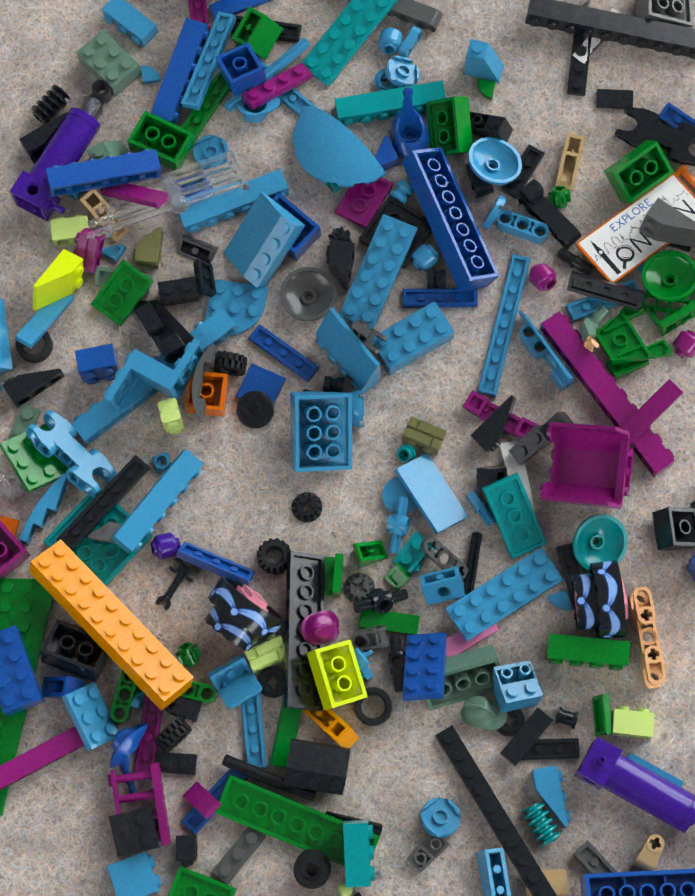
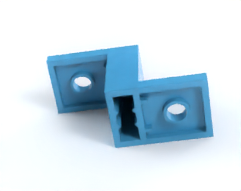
(155, 374)

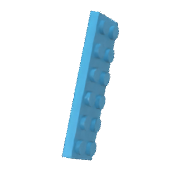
(378, 271)
(504, 594)

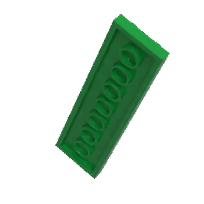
(284, 818)

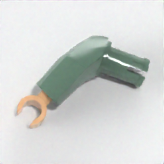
(591, 325)

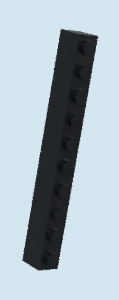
(612, 27)

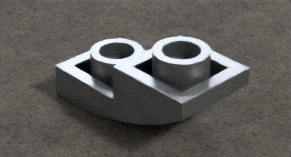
(427, 852)

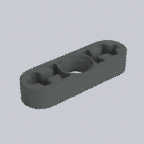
(452, 559)

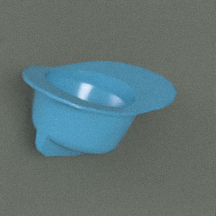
(258, 114)

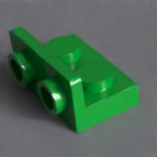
(333, 575)

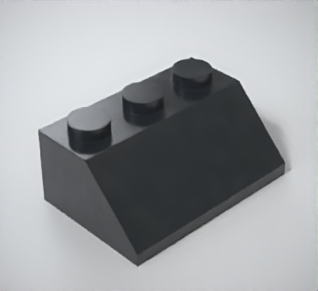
(316, 766)

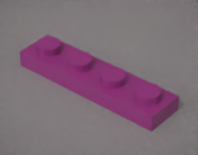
(277, 86)

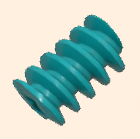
(542, 825)

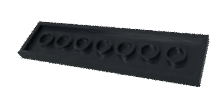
(303, 597)

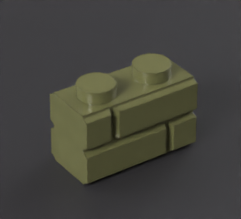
(424, 436)

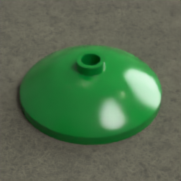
(666, 267)

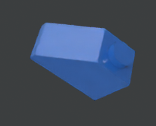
(59, 686)

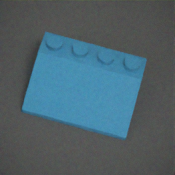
(263, 240)
(347, 352)
(321, 431)

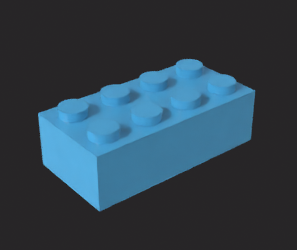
(413, 338)

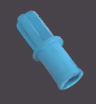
(480, 508)

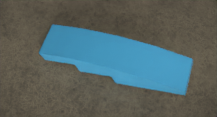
(48, 503)

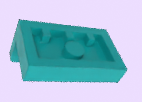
(411, 554)

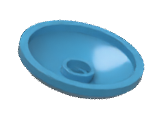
(494, 161)

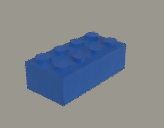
(17, 677)

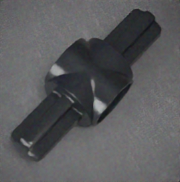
(380, 600)
(396, 653)

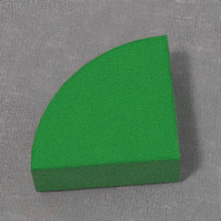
(486, 87)

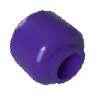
(165, 546)

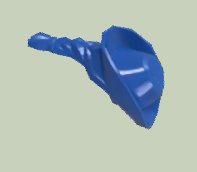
(409, 128)
(124, 745)

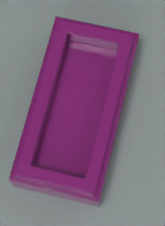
(202, 800)

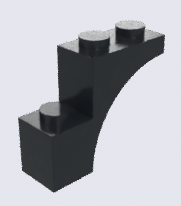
(536, 439)

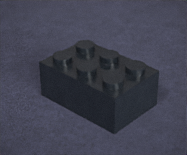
(73, 651)

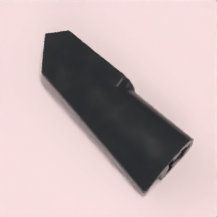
(164, 329)

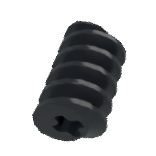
(49, 104)

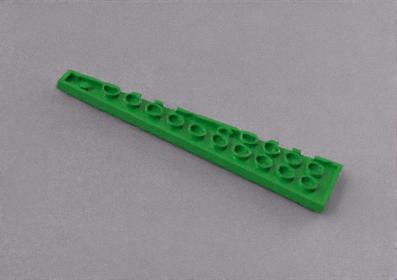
(28, 607)

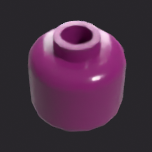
(542, 277)
(685, 344)

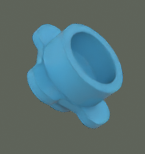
(157, 461)

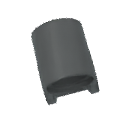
(371, 638)

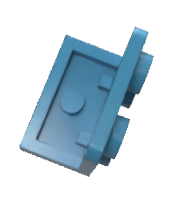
(235, 681)

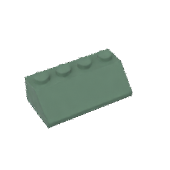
(467, 676)

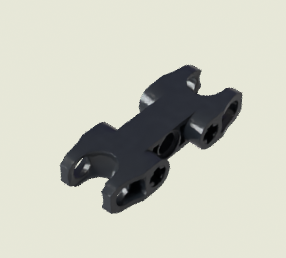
(648, 128)

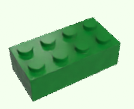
(587, 650)

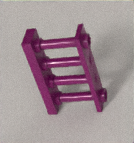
(156, 793)

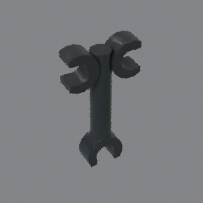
(183, 571)

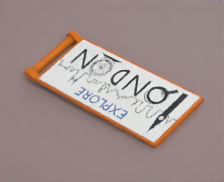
(619, 245)

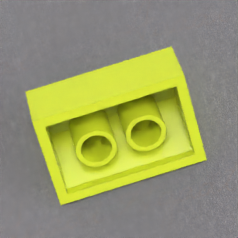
(337, 674)

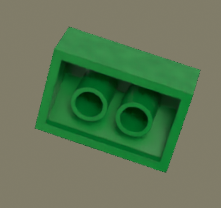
(450, 125)

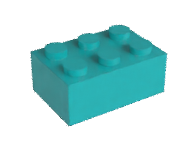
(358, 853)

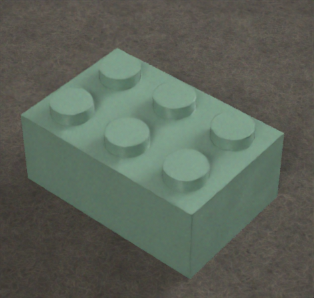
(109, 62)

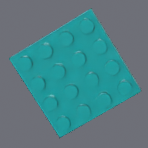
(102, 558)

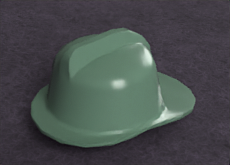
(483, 713)

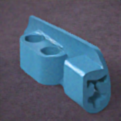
(559, 373)

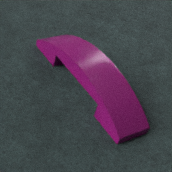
(482, 408)

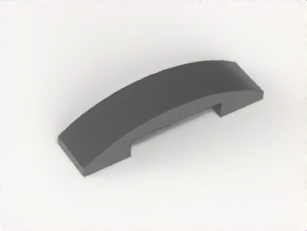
(206, 361)

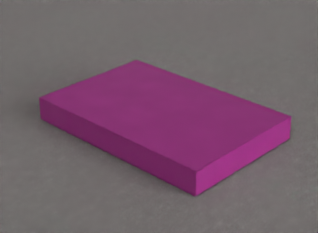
(363, 201)

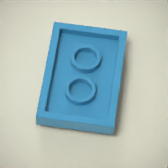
(90, 716)

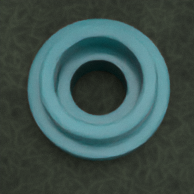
(402, 456)

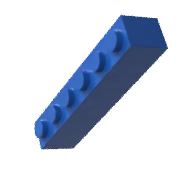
(180, 70)
(103, 172)

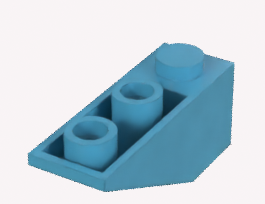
(548, 788)

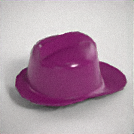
(320, 627)

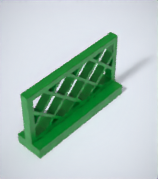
(673, 320)

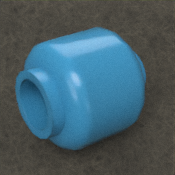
(390, 41)
(425, 257)

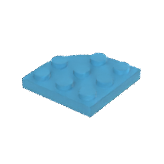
(240, 301)

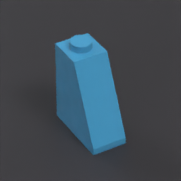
(483, 61)

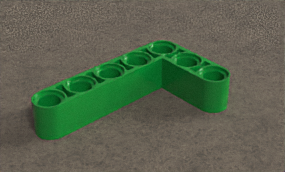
(125, 685)

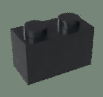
(178, 291)

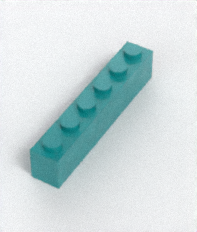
(385, 103)

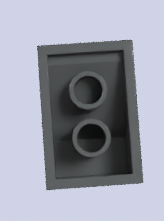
(667, 11)
(668, 225)

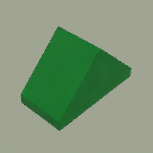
(369, 552)

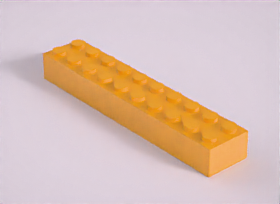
(111, 624)

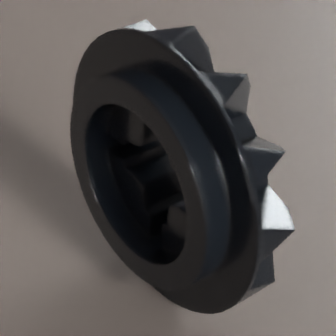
(309, 515)
(266, 676)
(516, 725)

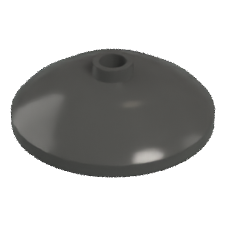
(304, 283)

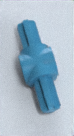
(398, 524)

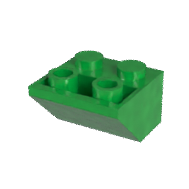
(258, 31)

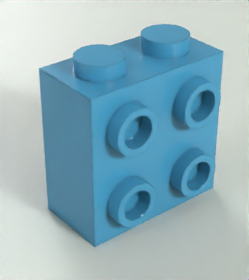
(135, 876)

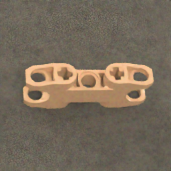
(652, 648)

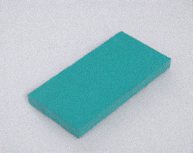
(514, 515)

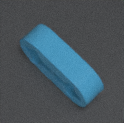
(410, 41)

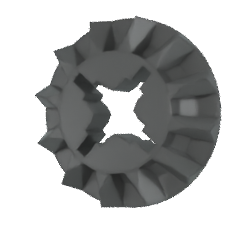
(350, 589)

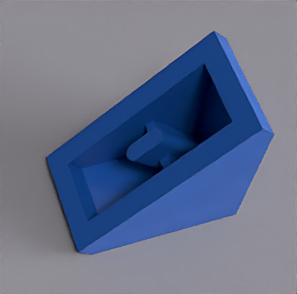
(386, 154)

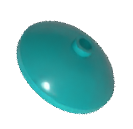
(610, 540)

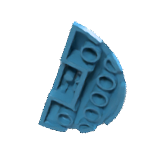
(332, 151)

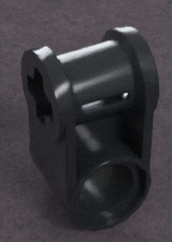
(186, 709)

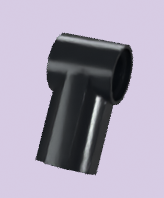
(480, 186)

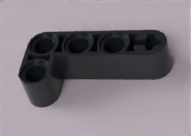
(538, 206)

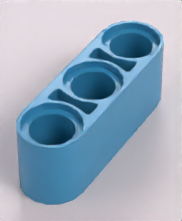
(515, 220)

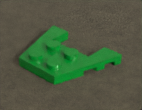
(624, 344)

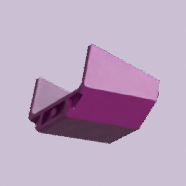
(588, 465)

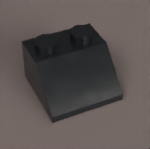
(341, 260)
(674, 528)
(134, 831)

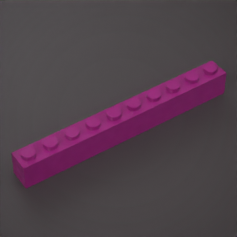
(604, 390)

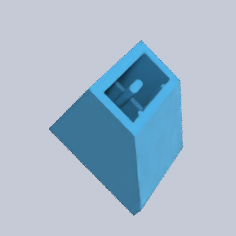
(516, 686)

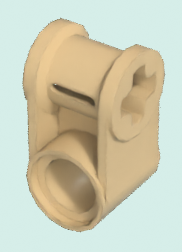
(648, 857)

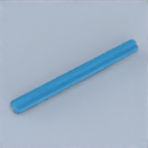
(273, 69)

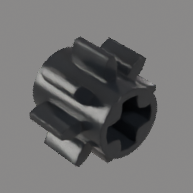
(340, 233)

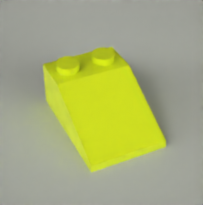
(58, 280)

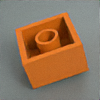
(213, 391)

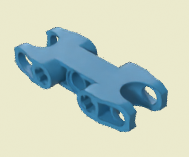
(71, 453)

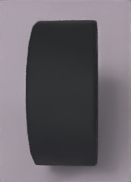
(36, 358)
(387, 711)

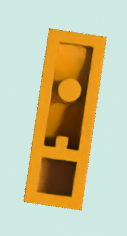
(333, 727)

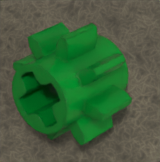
(559, 196)
(188, 654)

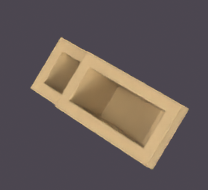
(570, 161)

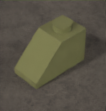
(149, 249)

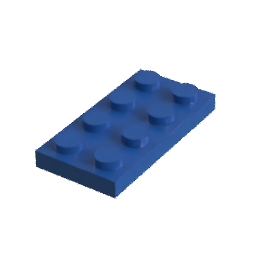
(425, 666)

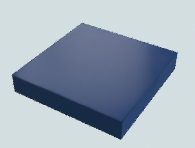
(261, 380)

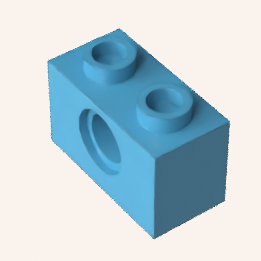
(442, 585)

